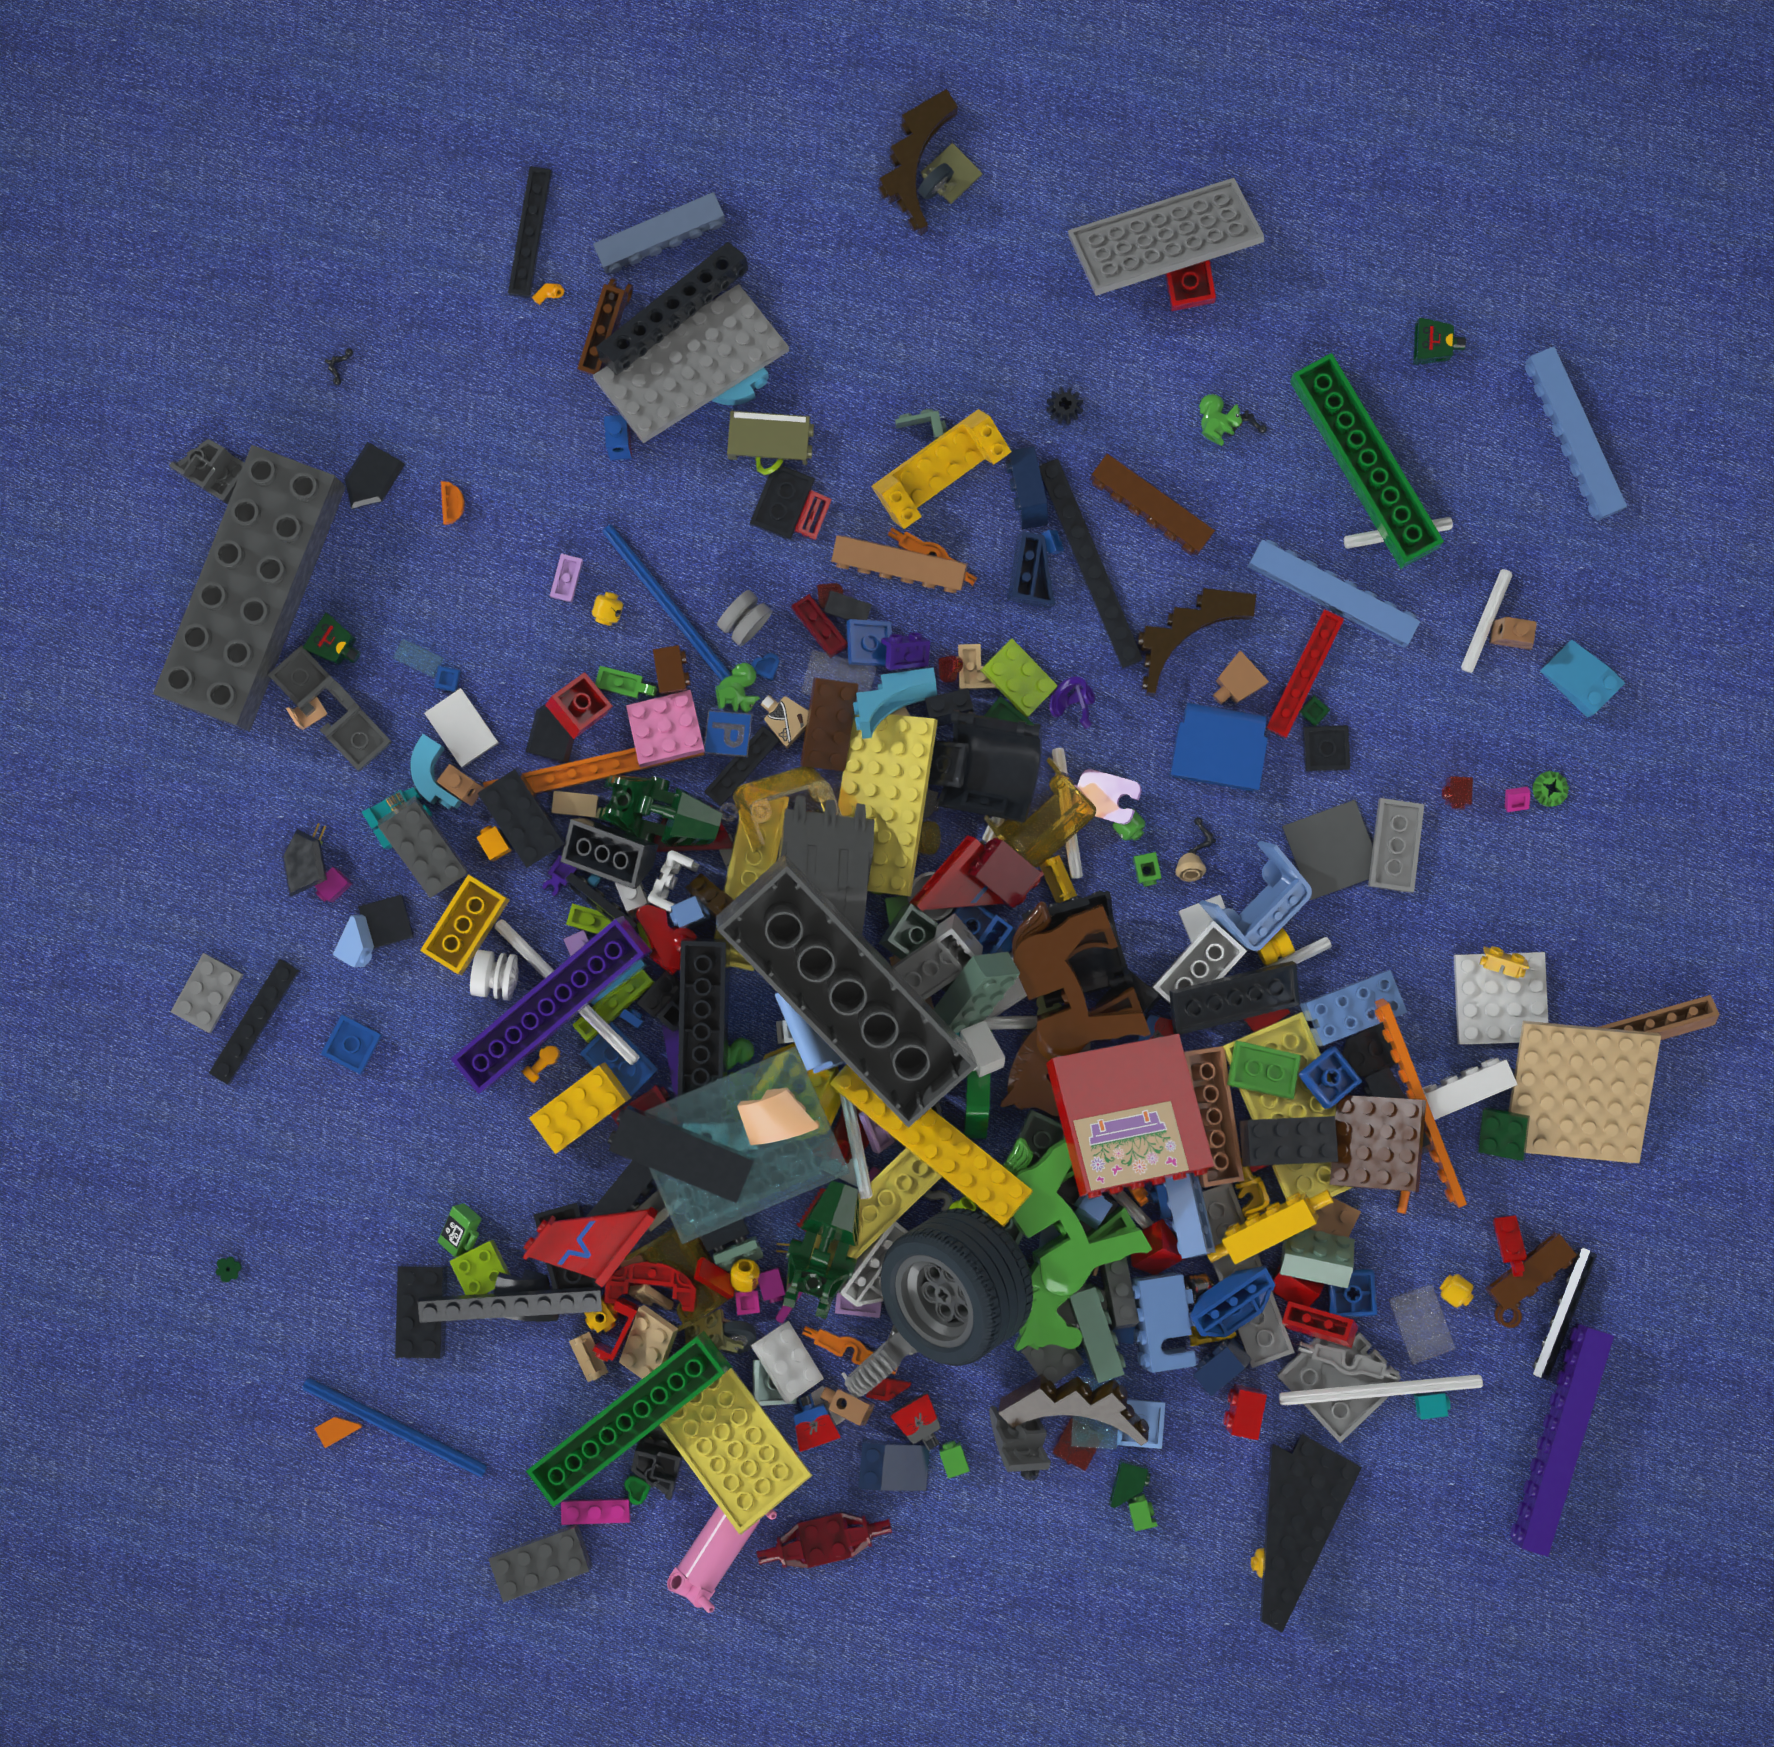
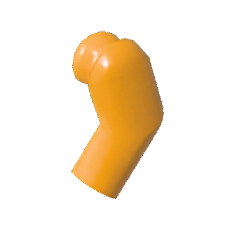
(548, 290)

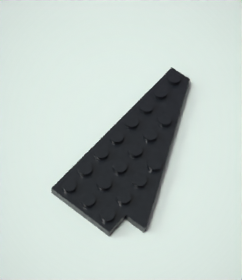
(1301, 1510)

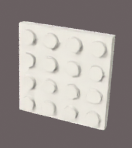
(1496, 1004)

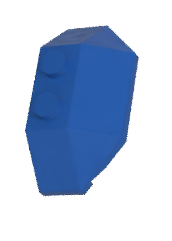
(1232, 1302)

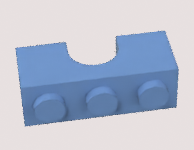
(690, 913)
(1092, 1210)

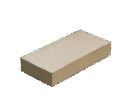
(575, 804)

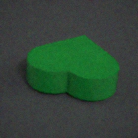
(637, 1489)

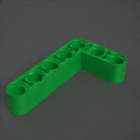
(977, 1106)

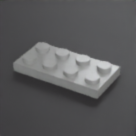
(1396, 845)

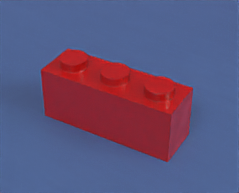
(1320, 1324)

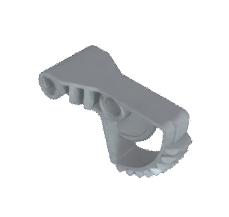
(879, 1364)

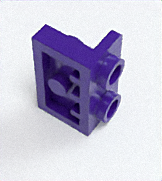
(906, 651)

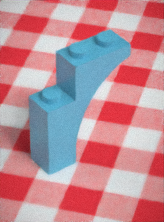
(894, 693)

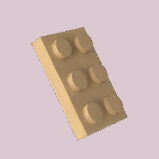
(648, 1342)

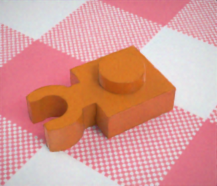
(1139, 1195)

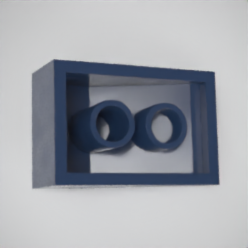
(893, 1466)

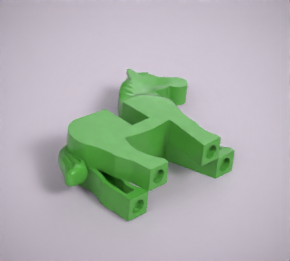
(1068, 1259)

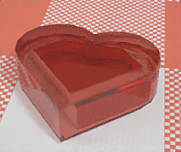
(823, 590)
(949, 667)

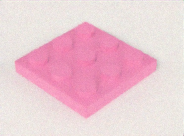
(665, 728)

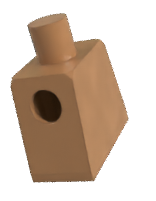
(1515, 633)
(1239, 680)
(460, 784)
(857, 1409)

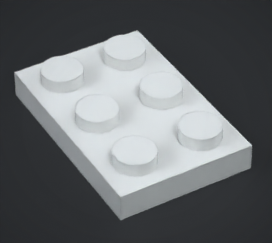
(787, 1362)

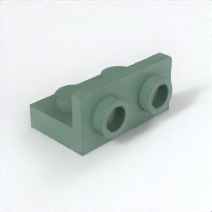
(746, 1249)

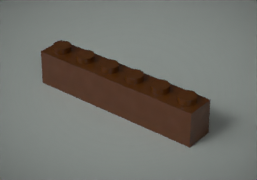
(1151, 504)

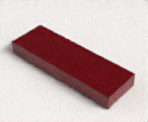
(819, 626)

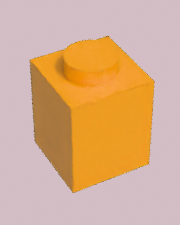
(493, 843)

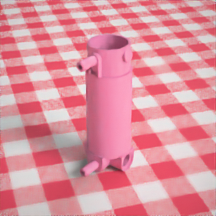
(709, 1559)

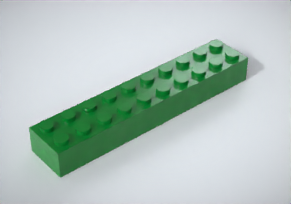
(1366, 461)
(629, 1419)

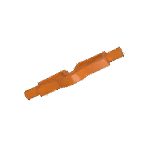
(912, 543)
(838, 1345)

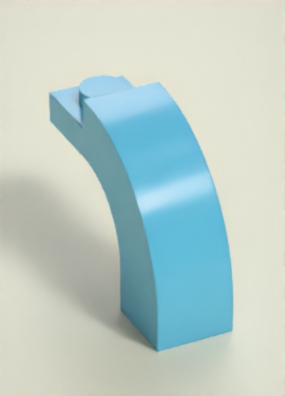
(743, 391)
(422, 771)

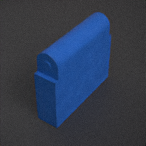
(1220, 747)

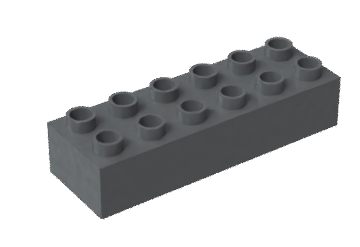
(250, 588)
(846, 990)

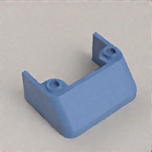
(1271, 908)

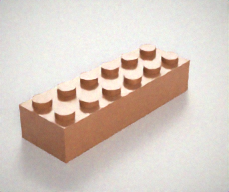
(1214, 1100)

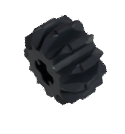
(1070, 401)

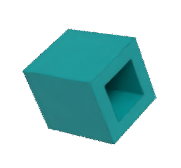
(1432, 1405)

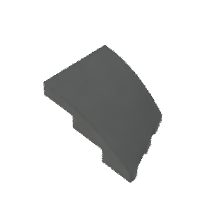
(211, 469)
(1020, 1446)

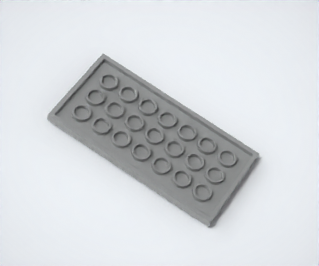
(1165, 236)
(693, 364)

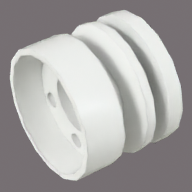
(498, 975)

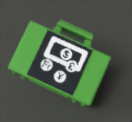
(460, 1230)

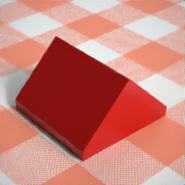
(1164, 1249)
(1296, 1289)

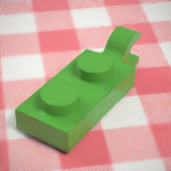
(623, 683)

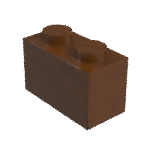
(670, 670)

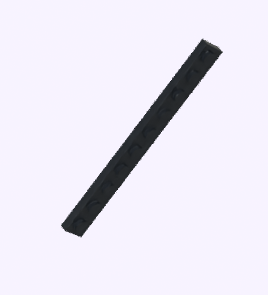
(1090, 564)

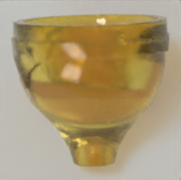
(929, 838)

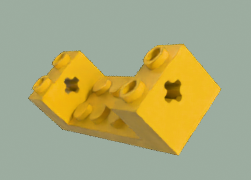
(939, 466)

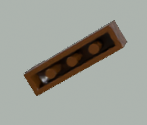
(604, 323)
(1539, 1268)

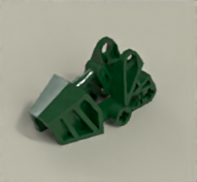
(689, 818)
(831, 1217)

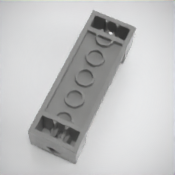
(940, 958)

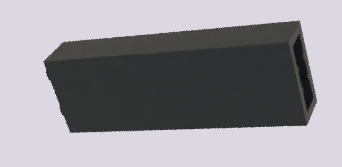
(680, 1153)

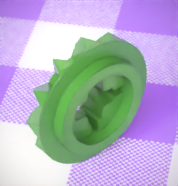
(1541, 792)

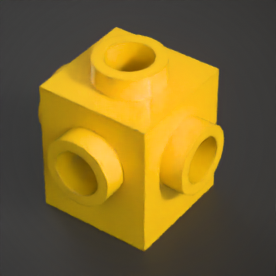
(597, 1322)

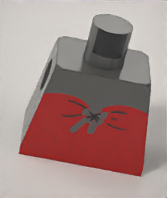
(918, 1420)

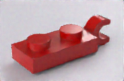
(1510, 1243)

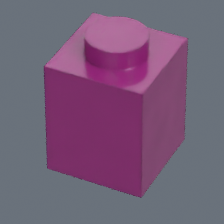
(334, 885)
(772, 1285)

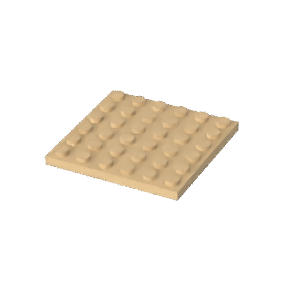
(1584, 1089)

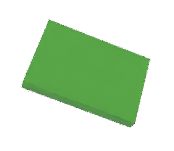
(1264, 1070)

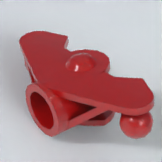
(663, 939)

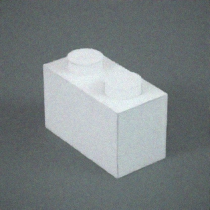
(984, 1048)

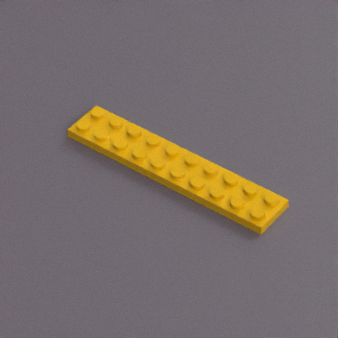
(943, 1150)

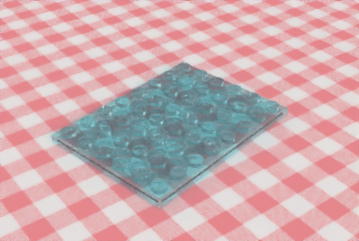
(779, 1167)

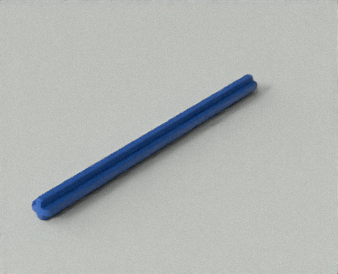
(666, 602)
(394, 1427)

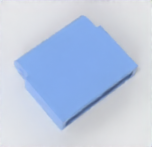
(812, 1048)

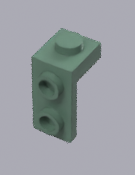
(927, 415)

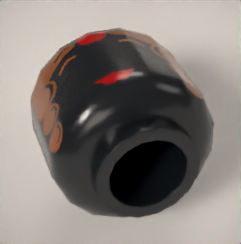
(1198, 1283)

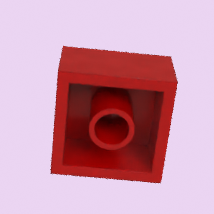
(1191, 286)
(579, 705)
(1245, 1411)

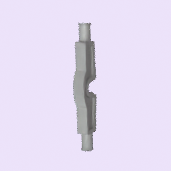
(1337, 1358)

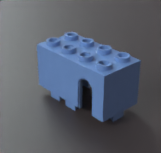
(1351, 1008)
(1162, 1315)

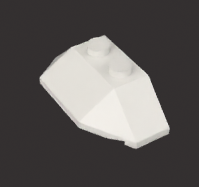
(866, 1279)

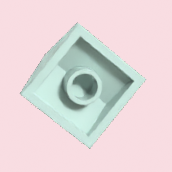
(763, 1387)

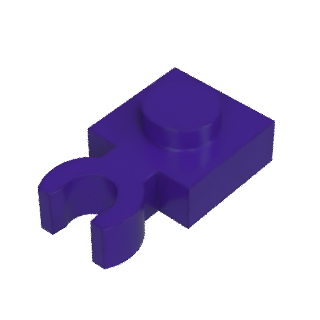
(559, 872)

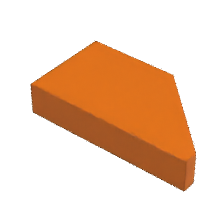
(336, 1429)

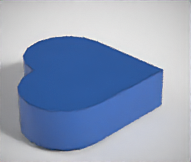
(766, 666)

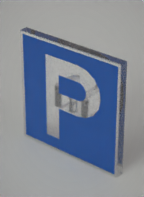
(728, 733)

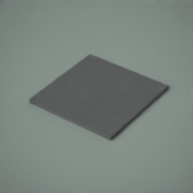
(1331, 848)

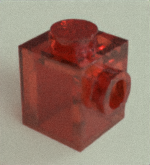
(1458, 792)

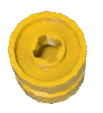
(1278, 946)

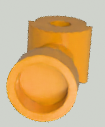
(548, 1056)

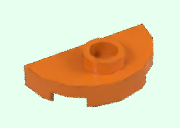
(452, 503)

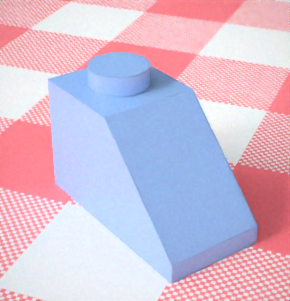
(355, 943)

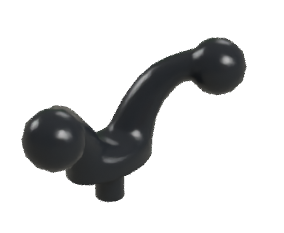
(335, 359)
(1250, 417)
(1208, 837)

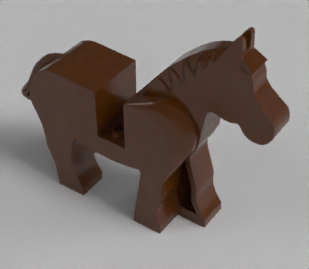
(1064, 1031)

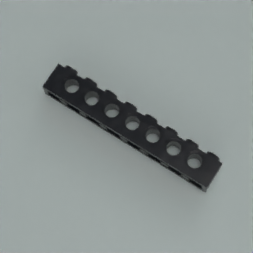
(672, 308)

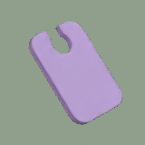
(1105, 793)

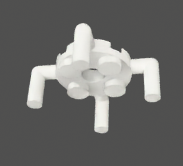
(668, 880)

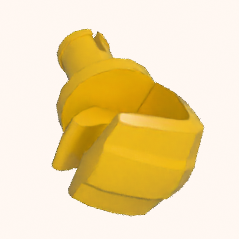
(1255, 1187)

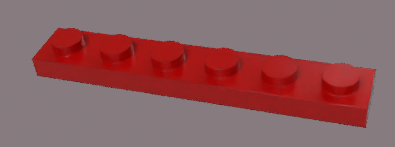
(1304, 673)

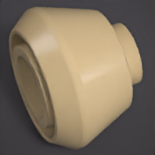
(1190, 868)

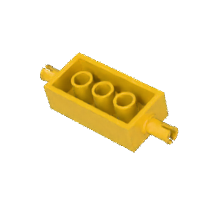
(1270, 1227)

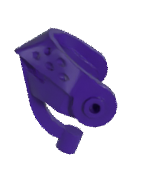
(1060, 700)

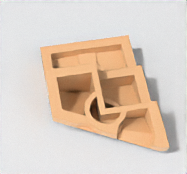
(775, 1117)

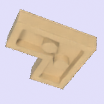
(970, 675)

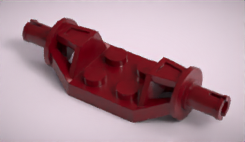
(824, 1540)

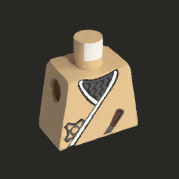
(785, 719)

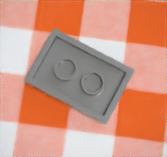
(207, 993)

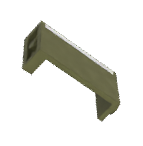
(769, 436)

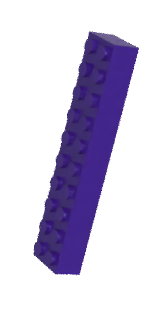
(551, 1004)
(1561, 1439)

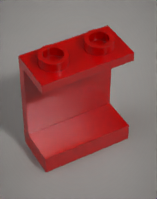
(628, 1309)

